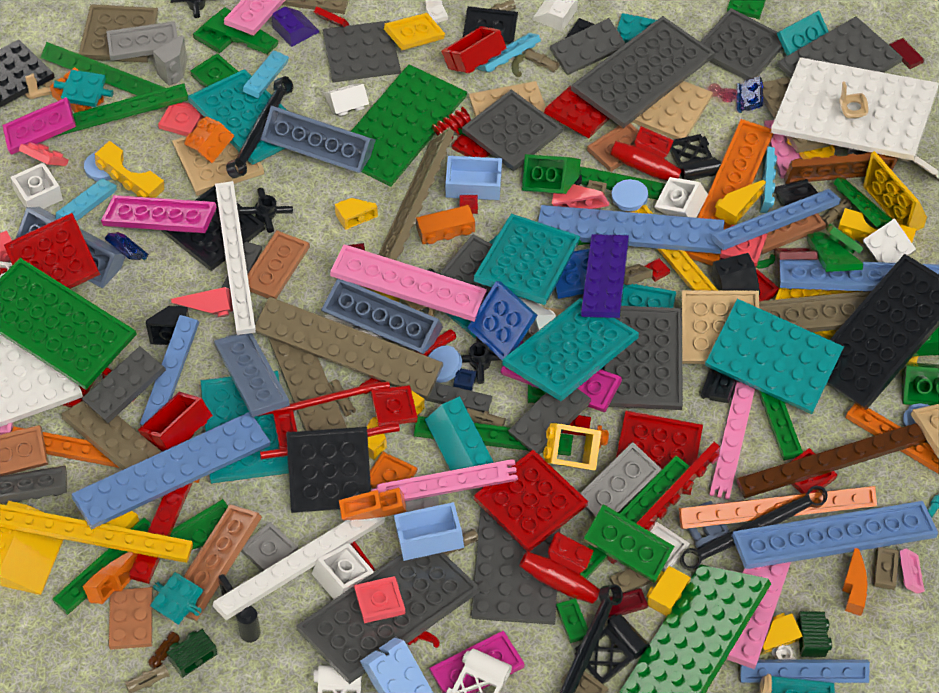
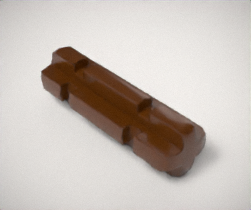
(160, 653)

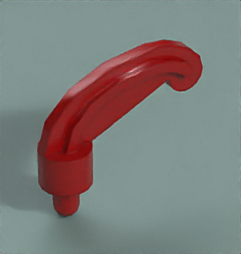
(426, 636)

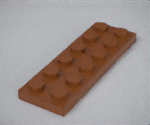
(832, 167)

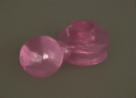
(726, 94)

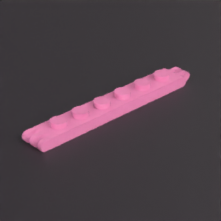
(732, 440)
(453, 480)

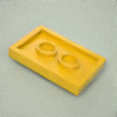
(414, 31)

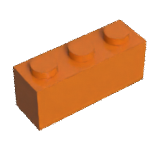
(445, 224)

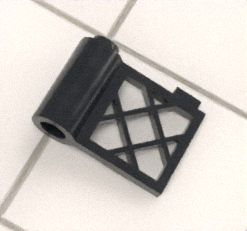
(696, 167)
(247, 619)
(627, 642)

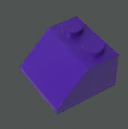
(292, 25)

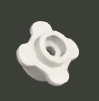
(783, 650)

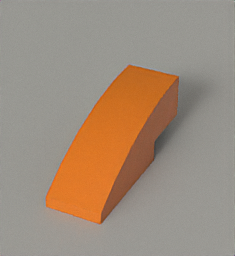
(373, 505)
(110, 579)
(856, 584)

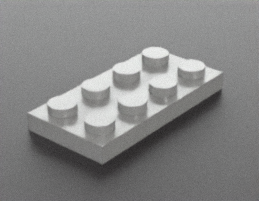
(139, 40)
(621, 481)

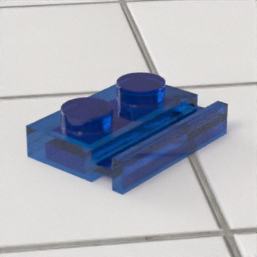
(750, 94)
(126, 246)

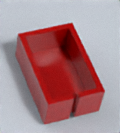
(474, 49)
(176, 421)

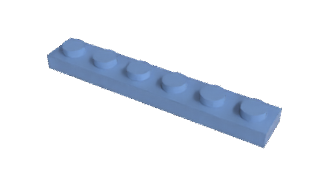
(173, 363)
(815, 670)

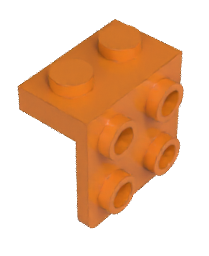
(209, 138)

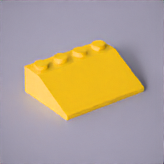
(893, 194)
(26, 557)

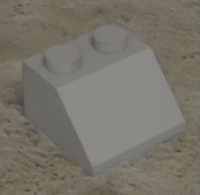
(171, 61)

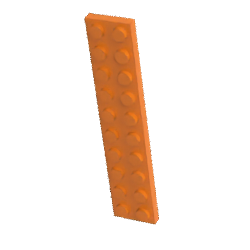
(736, 171)

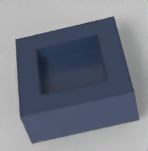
(465, 379)

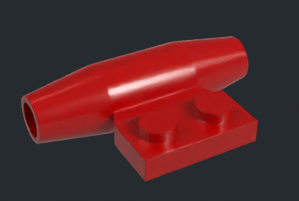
(647, 154)
(563, 568)

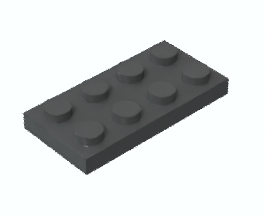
(587, 46)
(123, 384)
(532, 426)
(33, 484)

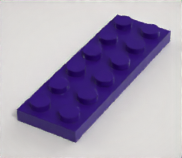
(605, 276)

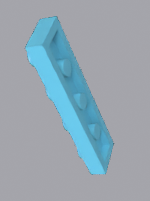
(512, 50)
(265, 74)
(768, 175)
(88, 199)

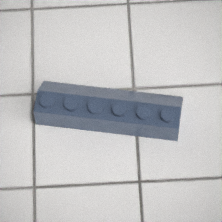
(317, 139)
(106, 256)
(382, 316)

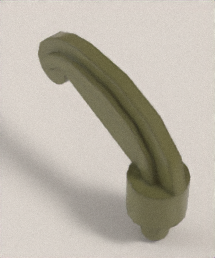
(515, 65)

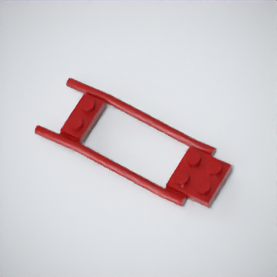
(391, 408)

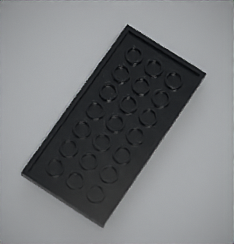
(886, 331)

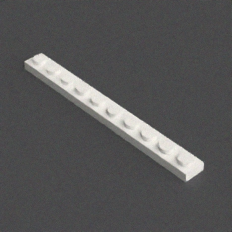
(235, 258)
(292, 566)

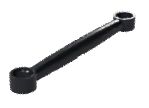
(257, 130)
(771, 518)
(591, 637)

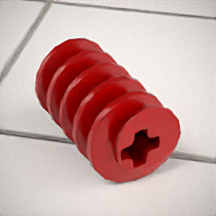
(454, 122)

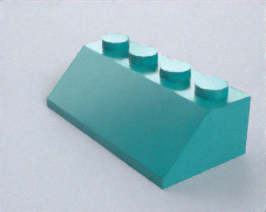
(457, 436)

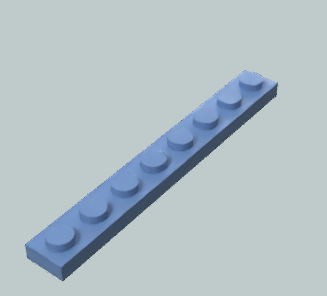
(775, 219)

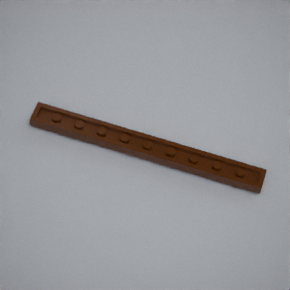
(830, 460)

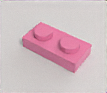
(911, 571)

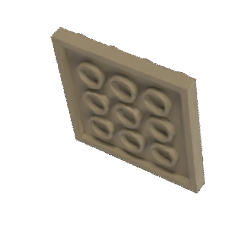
(112, 17)

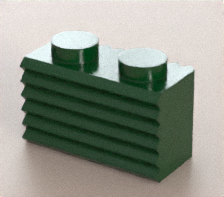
(814, 630)
(191, 652)

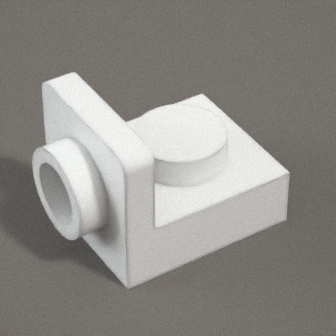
(436, 10)

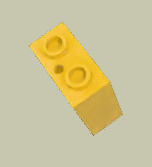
(590, 452)

